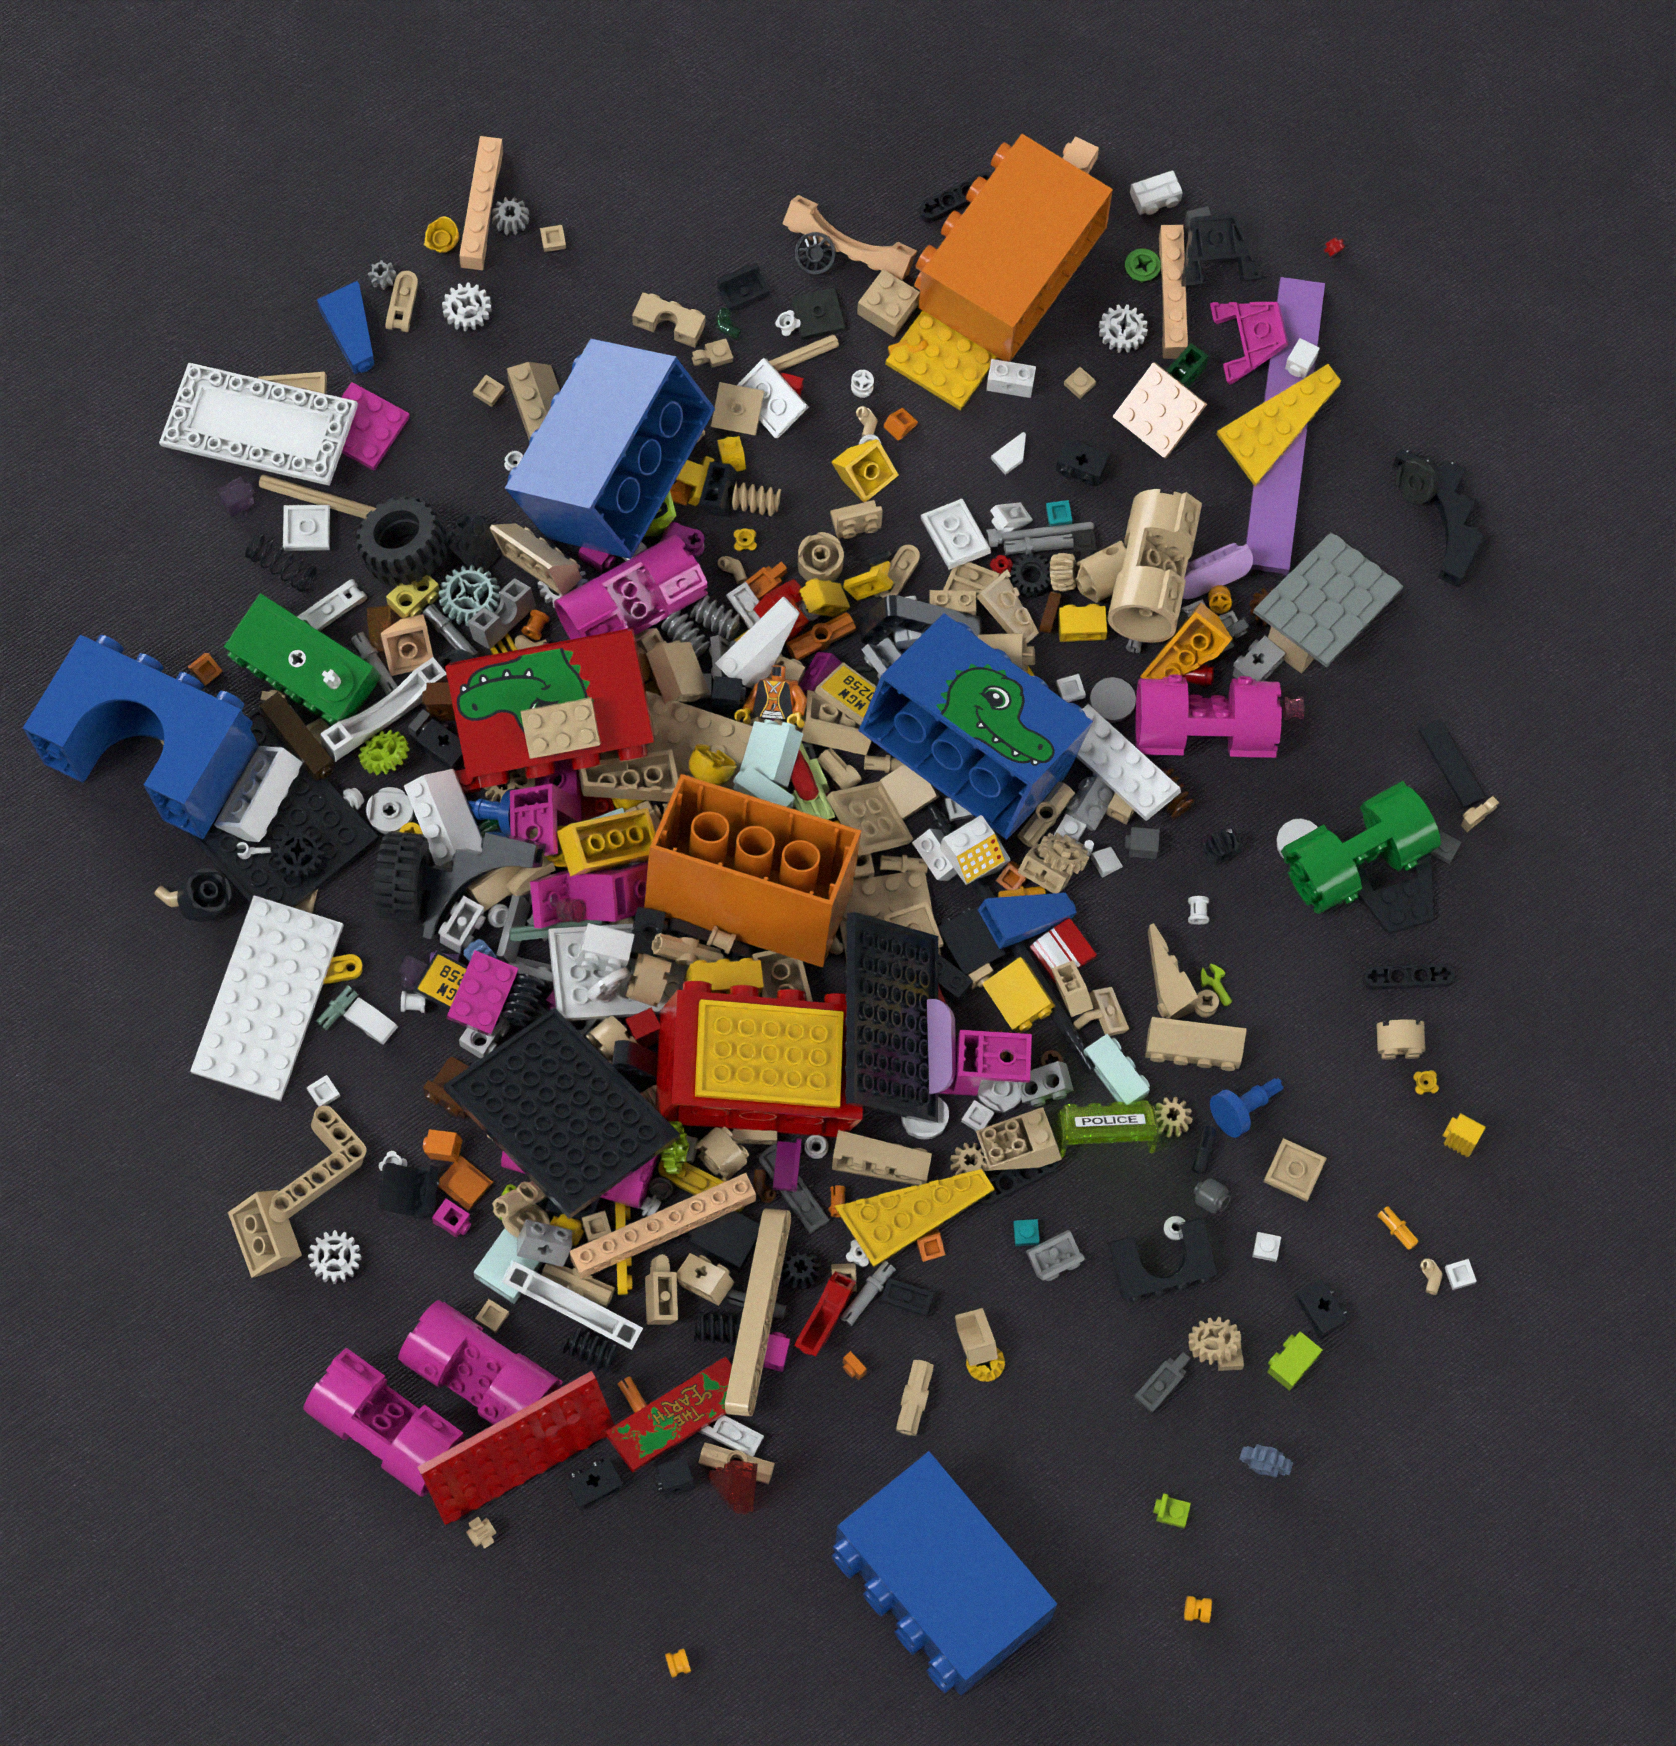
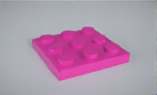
(373, 426)

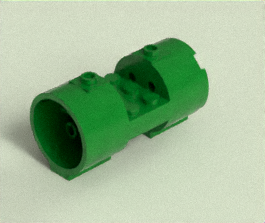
(1397, 829)

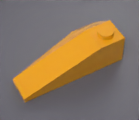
(1193, 644)

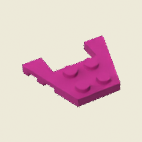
(1260, 331)

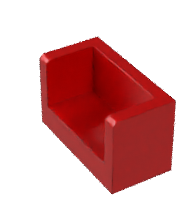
(644, 1028)

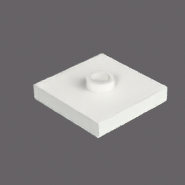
(306, 527)

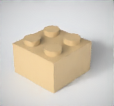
(888, 303)

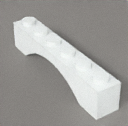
(354, 731)
(572, 1304)

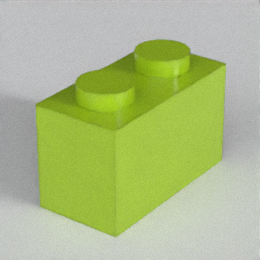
(1294, 1360)

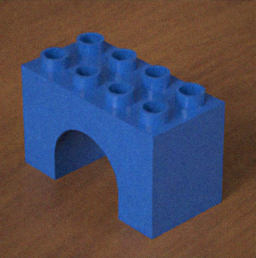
(111, 697)

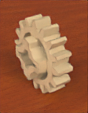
(1063, 853)
(1214, 1340)

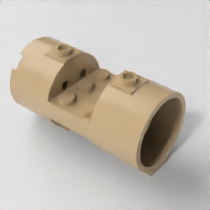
(1155, 563)

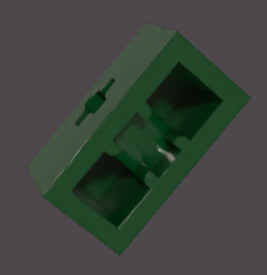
(1188, 365)

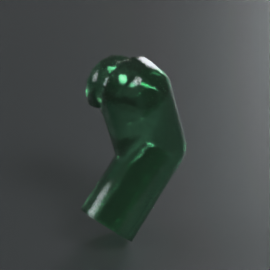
(724, 324)

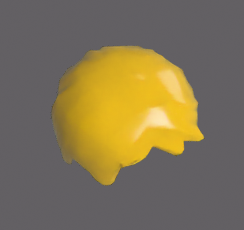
(441, 235)

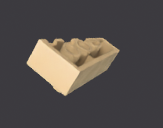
(638, 779)
(880, 1159)

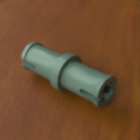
(337, 1007)

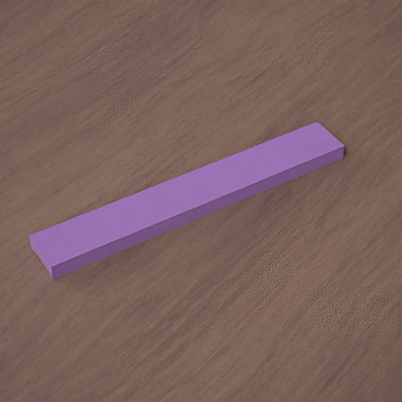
(1277, 493)

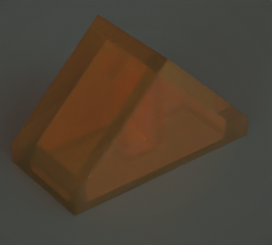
(378, 620)

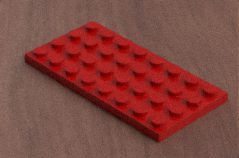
(517, 1448)

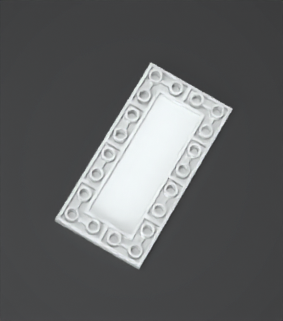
(259, 424)

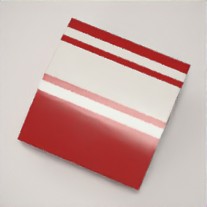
(1062, 946)

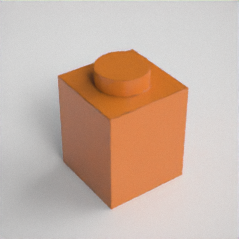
(442, 1145)

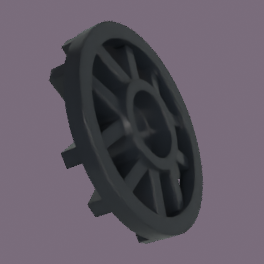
(815, 253)

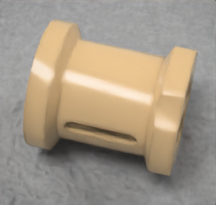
(721, 939)

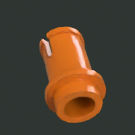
(837, 1198)

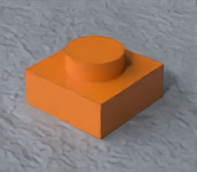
(853, 1366)

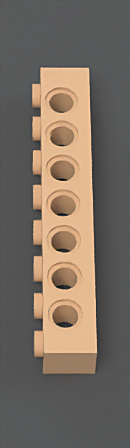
(662, 1226)

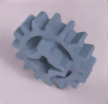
(1266, 1460)

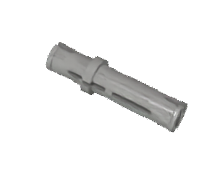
(1030, 545)
(444, 626)
(370, 655)
(867, 1293)

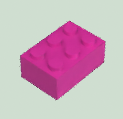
(482, 993)

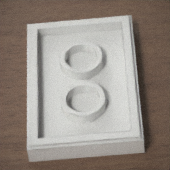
(780, 402)
(955, 534)

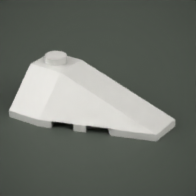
(760, 646)

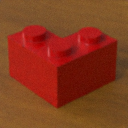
(791, 592)

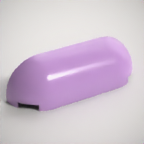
(1217, 569)
(941, 1045)

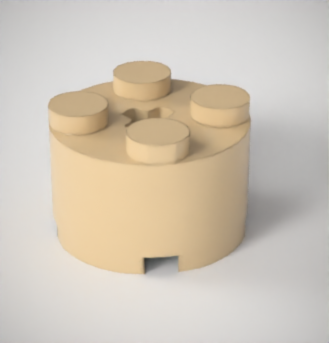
(817, 547)
(648, 979)
(605, 1035)
(1401, 1038)
(721, 1153)

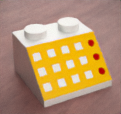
(972, 850)

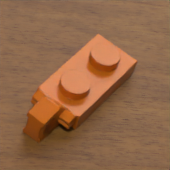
(766, 580)

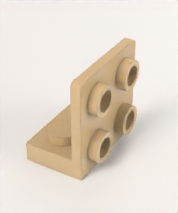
(856, 519)

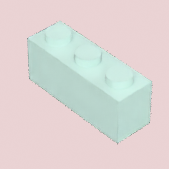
(1117, 1071)

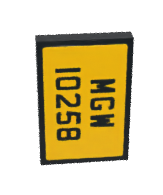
(441, 980)

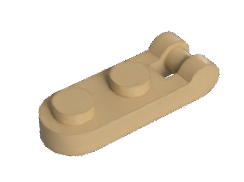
(402, 301)
(901, 569)

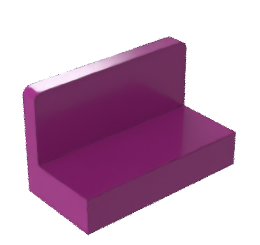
(819, 669)
(787, 1166)

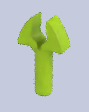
(1215, 983)

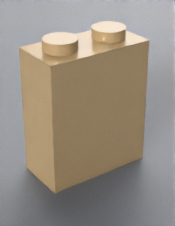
(677, 672)

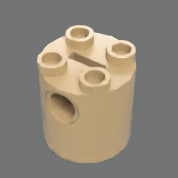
(1099, 572)
(1014, 646)

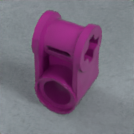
(688, 536)

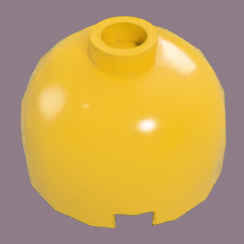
(711, 766)

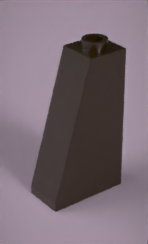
(296, 736)

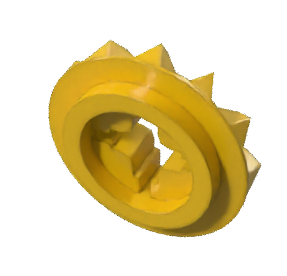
(983, 1373)

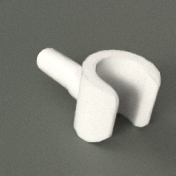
(251, 850)

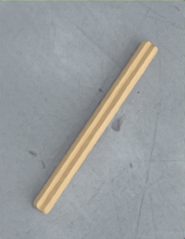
(314, 496)

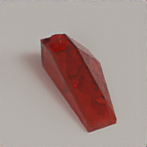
(736, 1485)

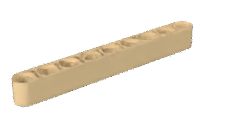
(758, 1312)

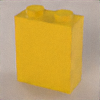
(1019, 995)

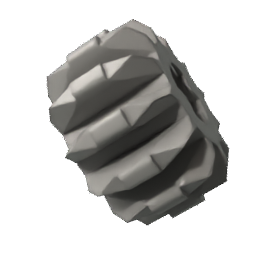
(510, 208)

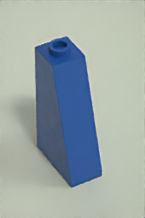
(347, 322)
(1025, 916)

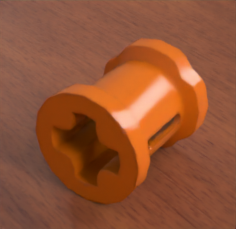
(535, 624)

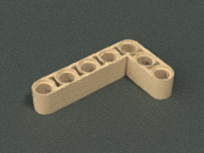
(323, 1170)

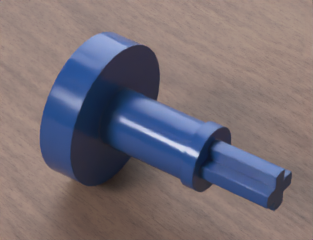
(494, 810)
(1233, 1111)

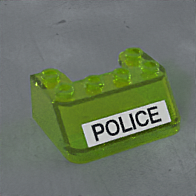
(1107, 1124)

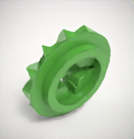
(1145, 257)

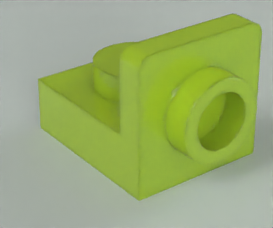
(1171, 1511)

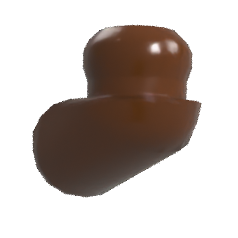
(762, 1191)

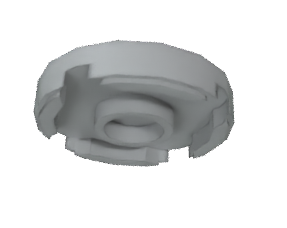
(1113, 699)

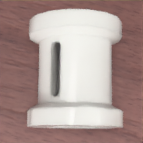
(1198, 910)
(412, 1002)

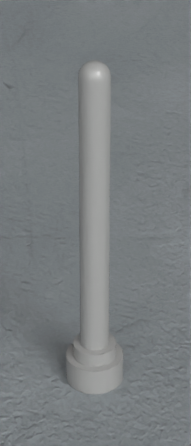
(995, 537)

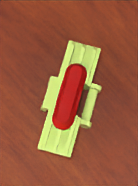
(810, 787)

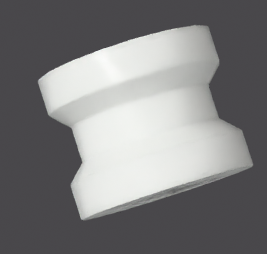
(863, 378)

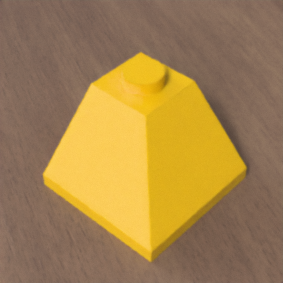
(865, 469)

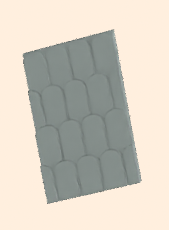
(1325, 603)

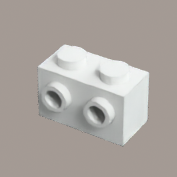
(464, 920)

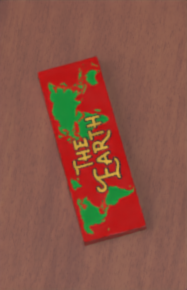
(672, 1416)

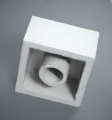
(604, 949)

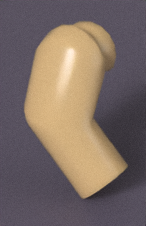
(867, 419)
(733, 566)
(522, 642)
(1433, 1275)

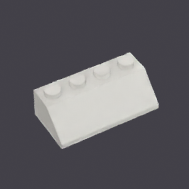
(259, 793)
(443, 815)

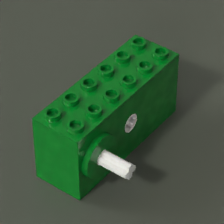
(301, 661)

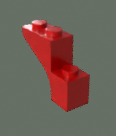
(825, 1314)

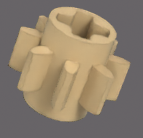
(481, 1532)

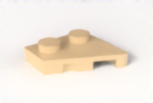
(970, 578)

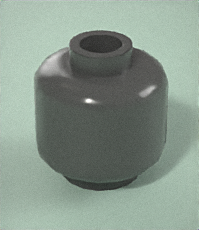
(1212, 1195)

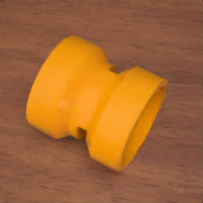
(1192, 1608)

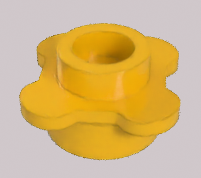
(749, 534)
(1429, 1076)

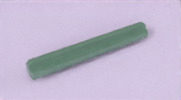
(529, 932)

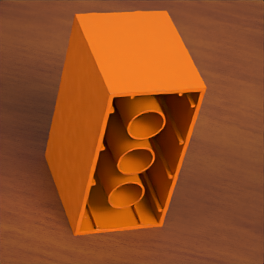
(1012, 246)
(752, 869)

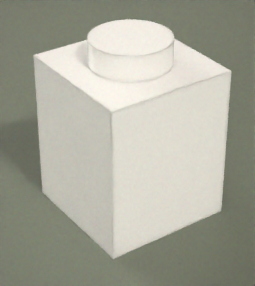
(1302, 358)

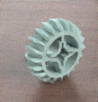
(483, 584)

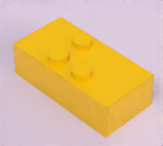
(607, 841)

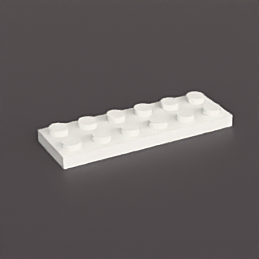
(1125, 768)

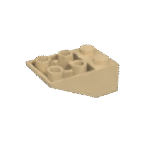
(1019, 1142)

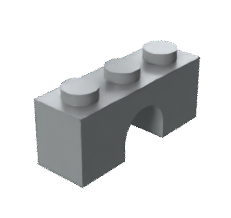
(514, 605)

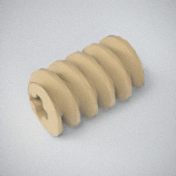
(756, 499)

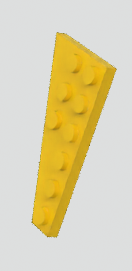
(1270, 428)
(902, 1216)

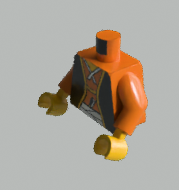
(775, 699)

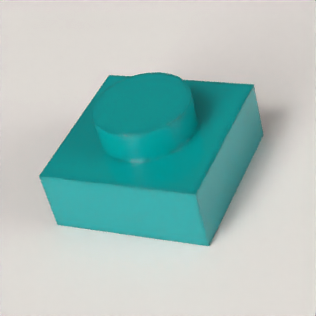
(1059, 513)
(1026, 1232)

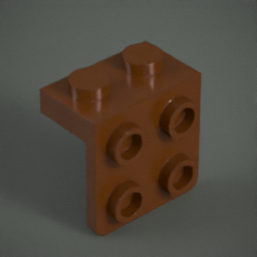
(435, 1091)

